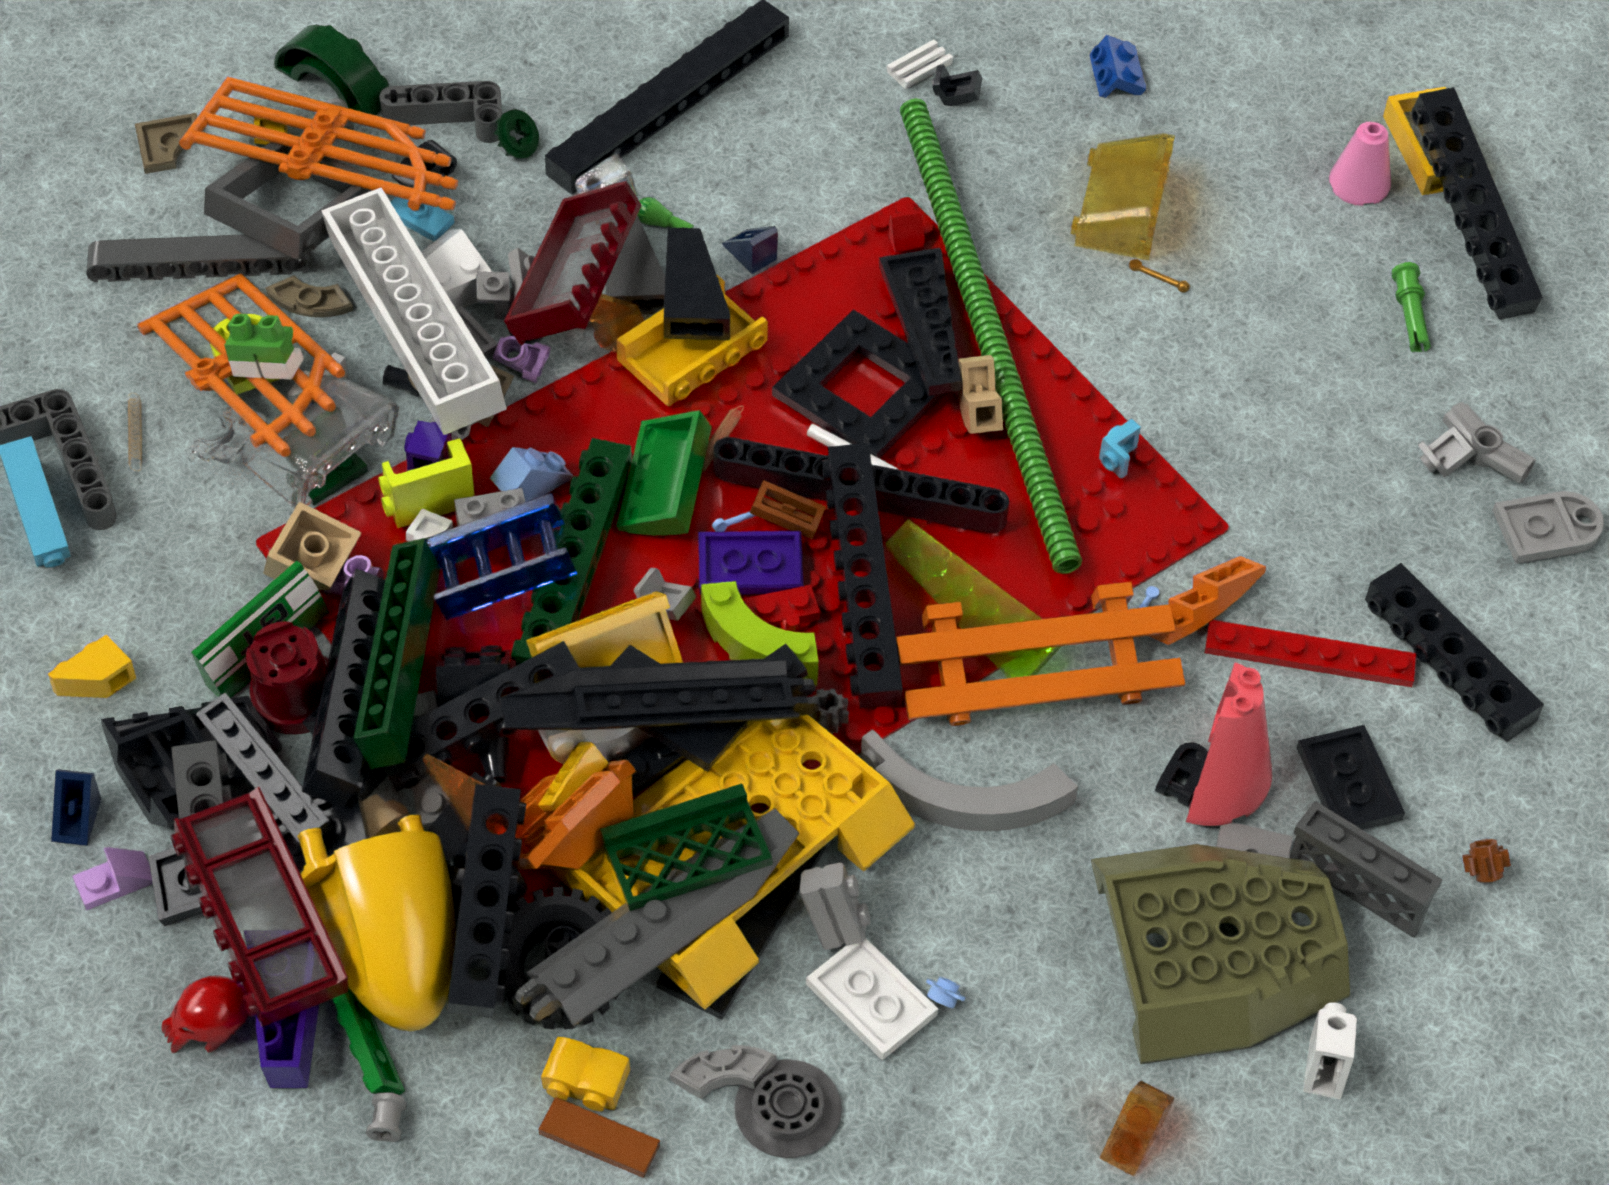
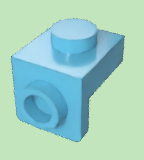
(1117, 445)

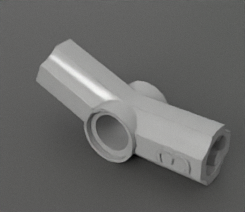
(1489, 444)

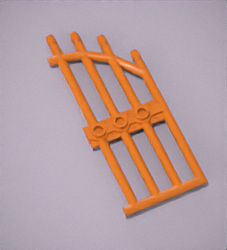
(318, 139)
(209, 373)

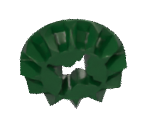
(523, 125)

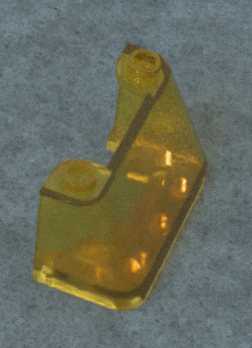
(1124, 195)

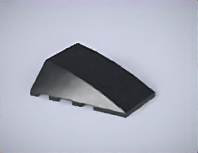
(145, 758)

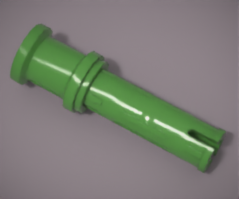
(1410, 295)

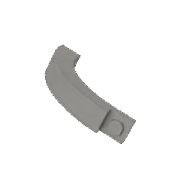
(971, 807)

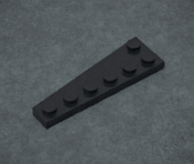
(922, 306)

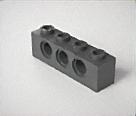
(194, 765)

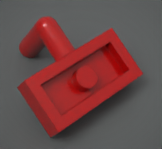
(786, 608)

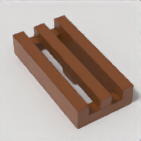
(785, 514)

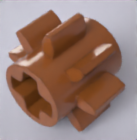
(1486, 860)

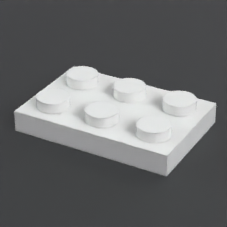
(872, 997)

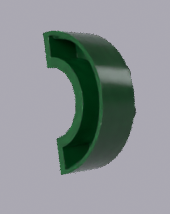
(336, 61)

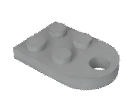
(1548, 525)

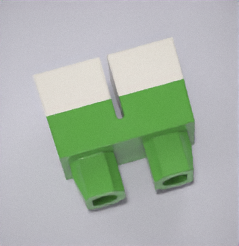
(262, 348)

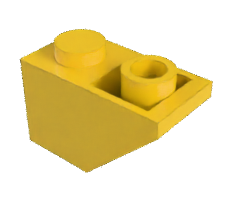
(94, 671)

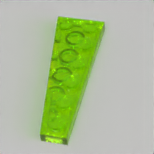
(982, 602)

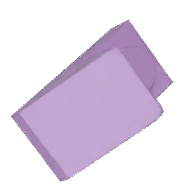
(119, 876)

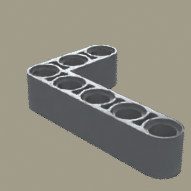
(57, 416)

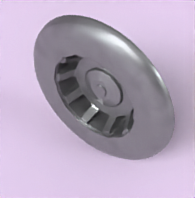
(788, 1106)

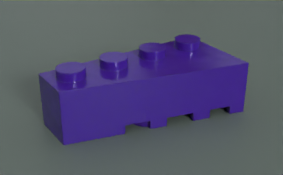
(288, 1049)

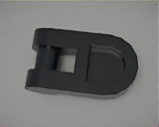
(1188, 764)

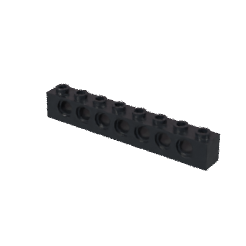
(1446, 130)
(885, 685)
(334, 755)

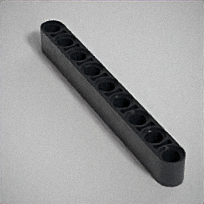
(896, 490)

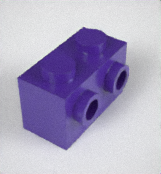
(426, 445)

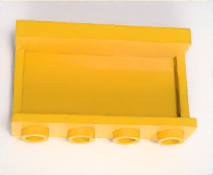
(680, 365)
(605, 635)

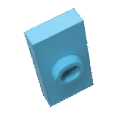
(427, 221)

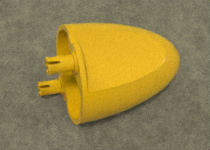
(388, 919)

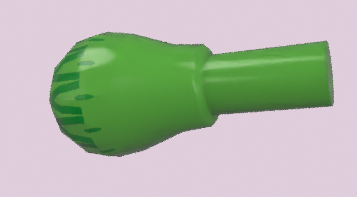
(655, 214)

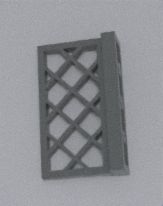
(1380, 866)

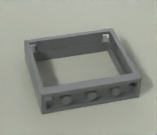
(227, 205)

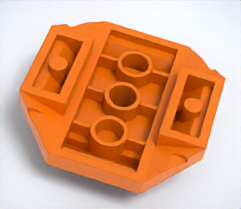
(572, 832)

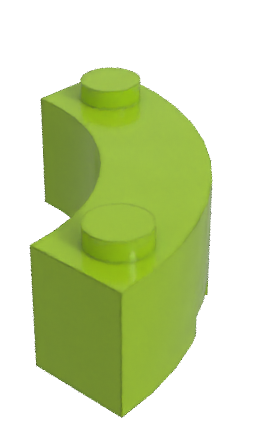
(745, 634)

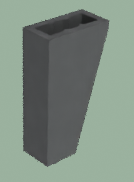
(638, 274)

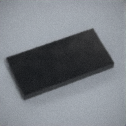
(696, 742)

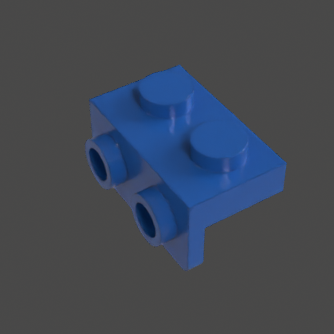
(1117, 66)

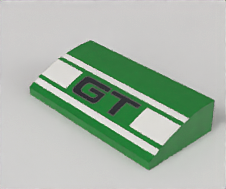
(287, 598)

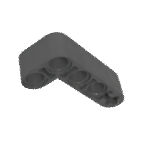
(446, 104)

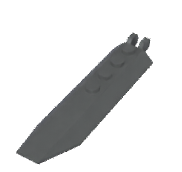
(637, 941)

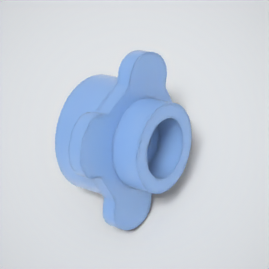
(944, 992)

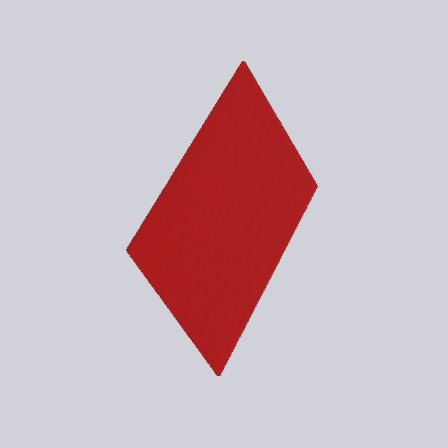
(1120, 525)

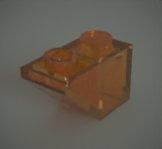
(613, 319)
(1136, 1127)

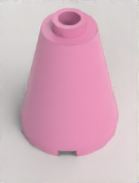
(1363, 167)

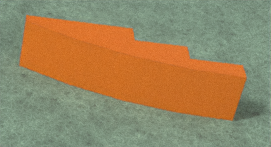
(1210, 596)

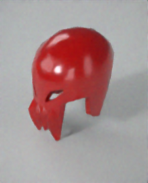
(210, 1010)

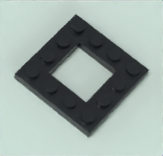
(805, 392)

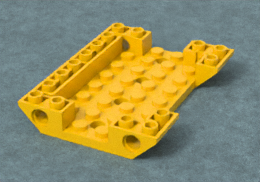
(767, 758)

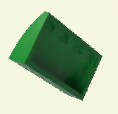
(665, 475)

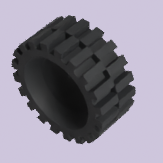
(532, 924)

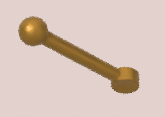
(1136, 265)

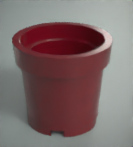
(296, 689)

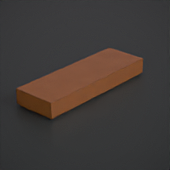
(599, 1137)

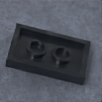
(1351, 777)

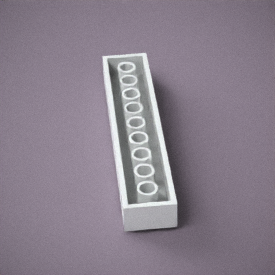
(414, 311)

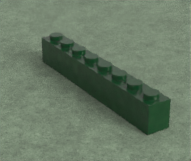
(397, 655)

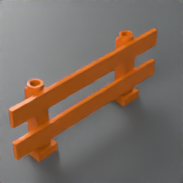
(1113, 624)

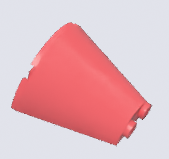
(1239, 756)

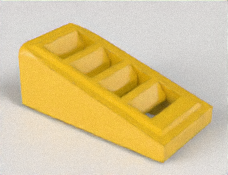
(578, 767)

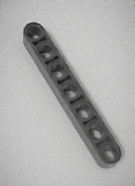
(188, 258)

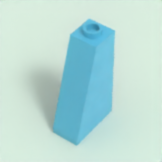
(34, 502)

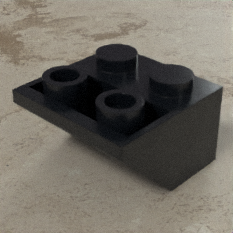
(463, 671)

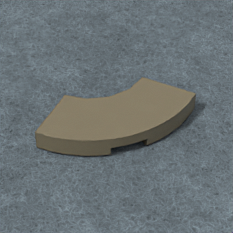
(309, 299)

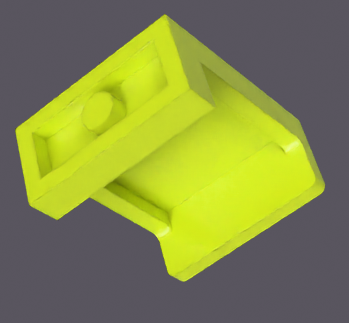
(427, 487)

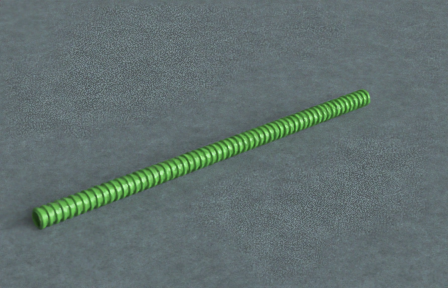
(991, 339)

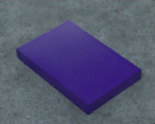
(754, 559)

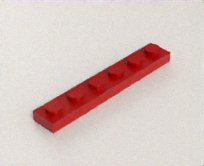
(1310, 653)

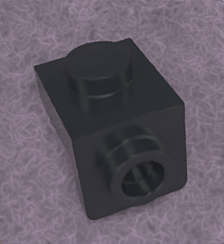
(956, 88)

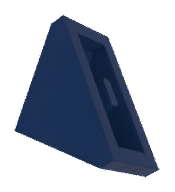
(754, 247)
(74, 806)

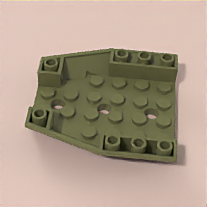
(1211, 988)

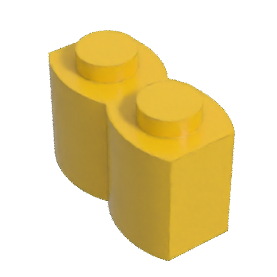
(585, 1074)

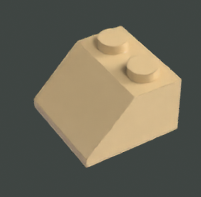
(315, 542)

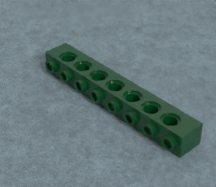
(590, 509)

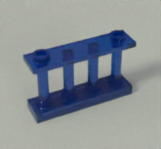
(493, 532)

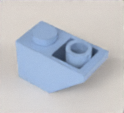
(532, 471)

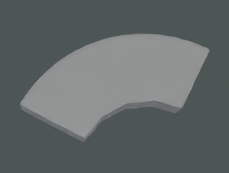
(723, 1067)

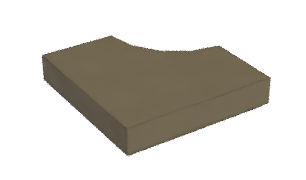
(160, 141)

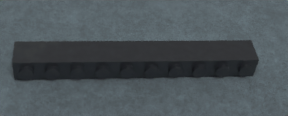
(668, 93)

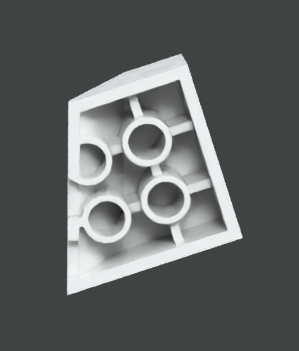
(456, 266)

